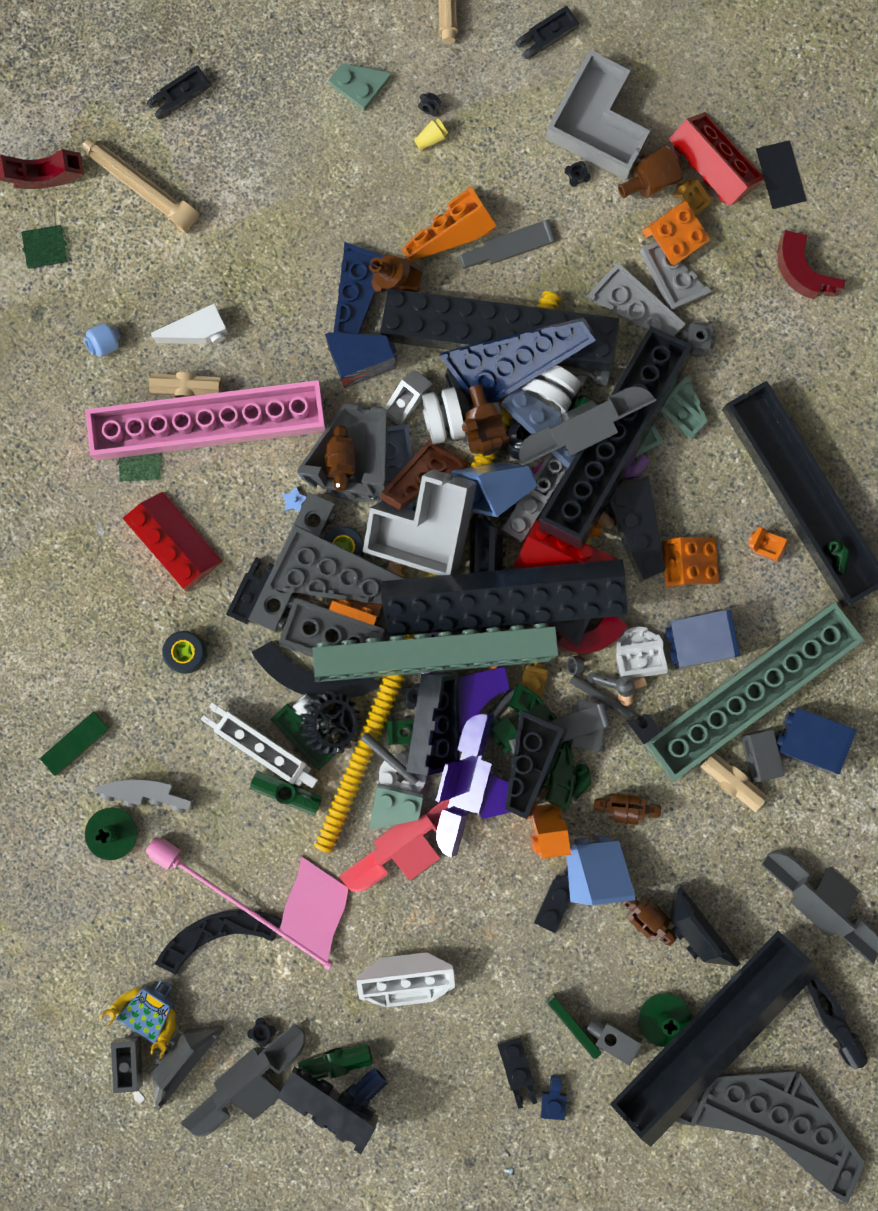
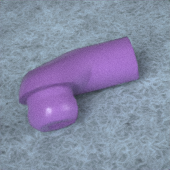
(637, 468)

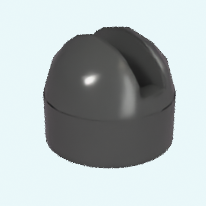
(576, 665)

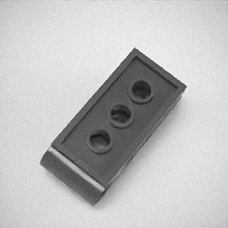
(325, 622)

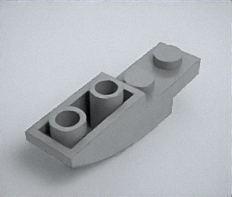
(533, 502)
(136, 791)

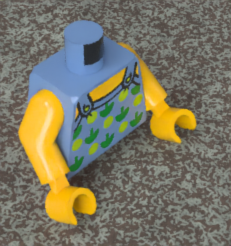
(146, 1013)

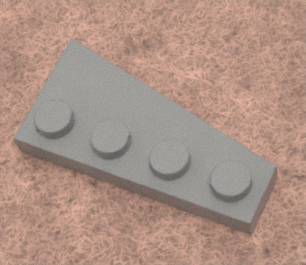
(633, 301)

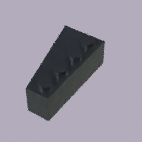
(435, 724)

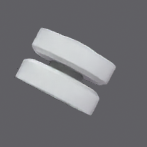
(554, 388)
(442, 416)

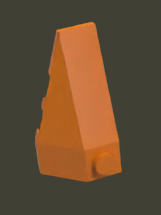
(460, 224)

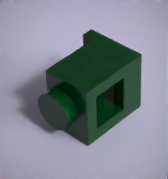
(394, 728)
(503, 732)

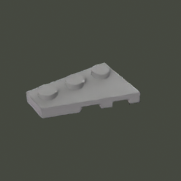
(674, 281)

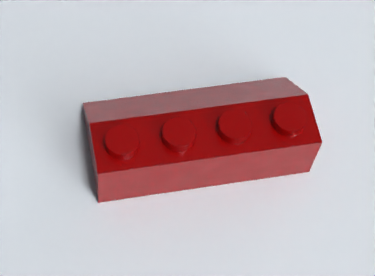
(716, 158)
(172, 540)
(546, 550)

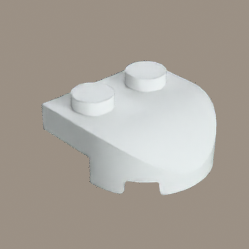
(640, 653)

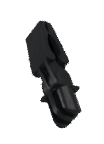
(835, 1022)

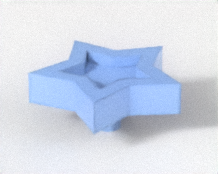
(294, 500)

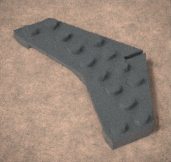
(793, 1120)

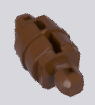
(340, 458)
(627, 808)
(649, 920)

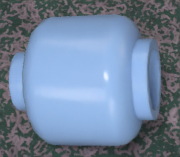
(102, 340)

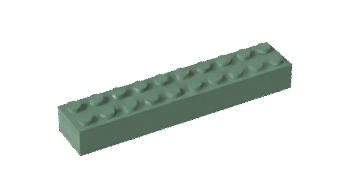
(434, 653)
(753, 691)

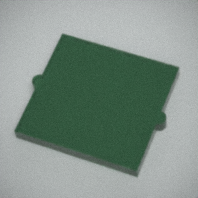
(44, 246)
(140, 467)

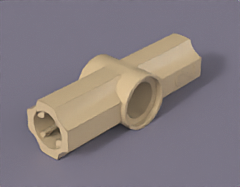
(183, 384)
(733, 781)

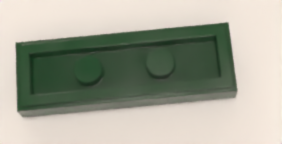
(288, 723)
(74, 743)
(573, 1026)

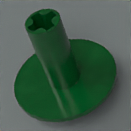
(121, 830)
(657, 1012)

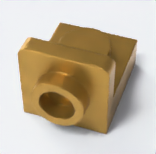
(693, 194)
(534, 678)

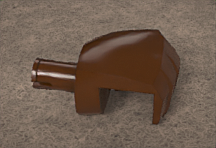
(653, 173)
(395, 273)
(484, 424)

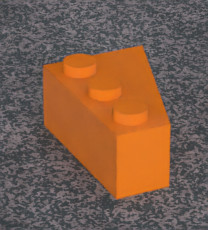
(550, 832)

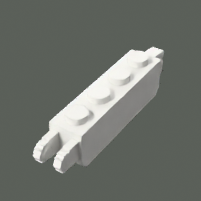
(261, 747)

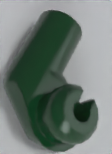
(841, 555)
(583, 780)

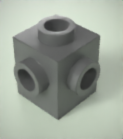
(699, 329)

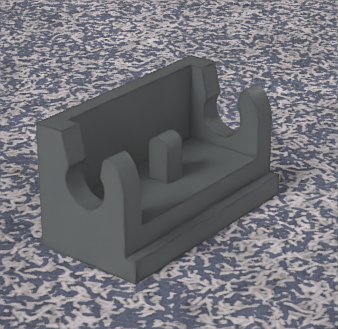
(762, 756)

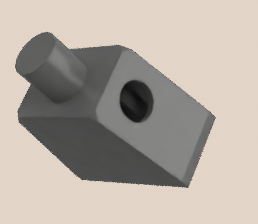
(623, 1048)

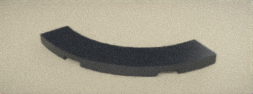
(303, 681)
(210, 928)

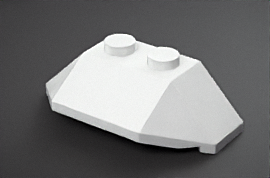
(405, 980)

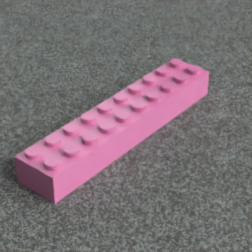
(205, 420)

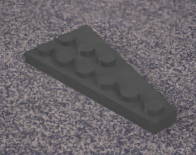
(326, 570)

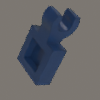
(553, 1102)

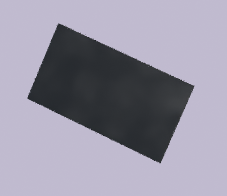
(781, 174)

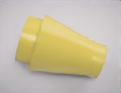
(431, 134)

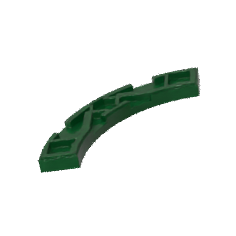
(561, 775)

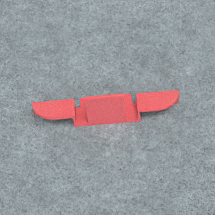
(401, 843)

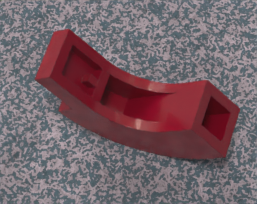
(42, 173)
(797, 271)
(601, 637)

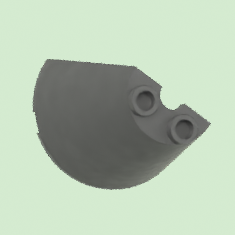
(369, 434)

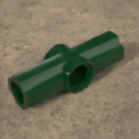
(271, 786)
(338, 1061)

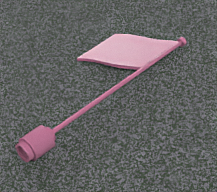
(309, 912)

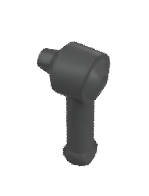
(624, 684)

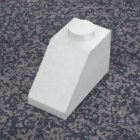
(407, 397)

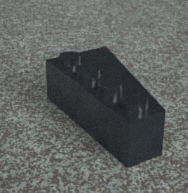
(637, 526)
(532, 762)
(329, 1107)

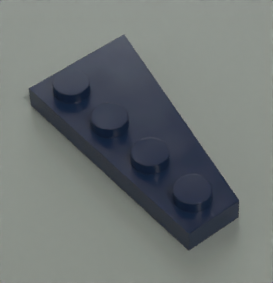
(354, 289)

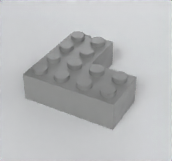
(588, 124)
(431, 535)

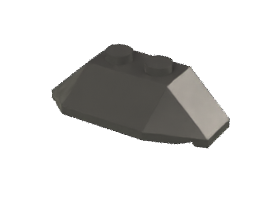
(180, 1060)

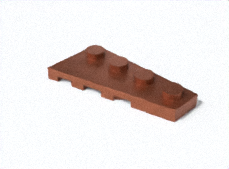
(406, 485)

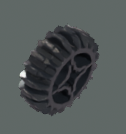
(319, 737)

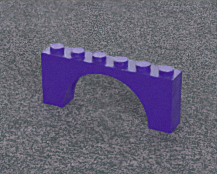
(474, 693)

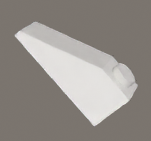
(198, 328)

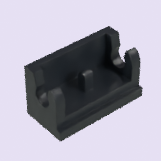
(642, 731)

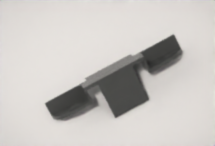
(585, 424)
(827, 904)
(246, 1085)

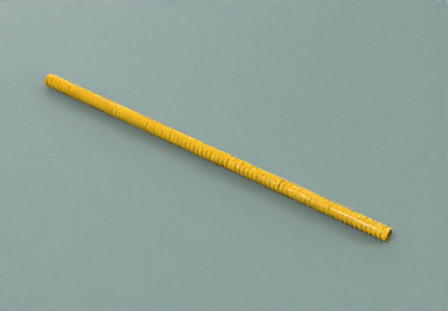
(388, 691)

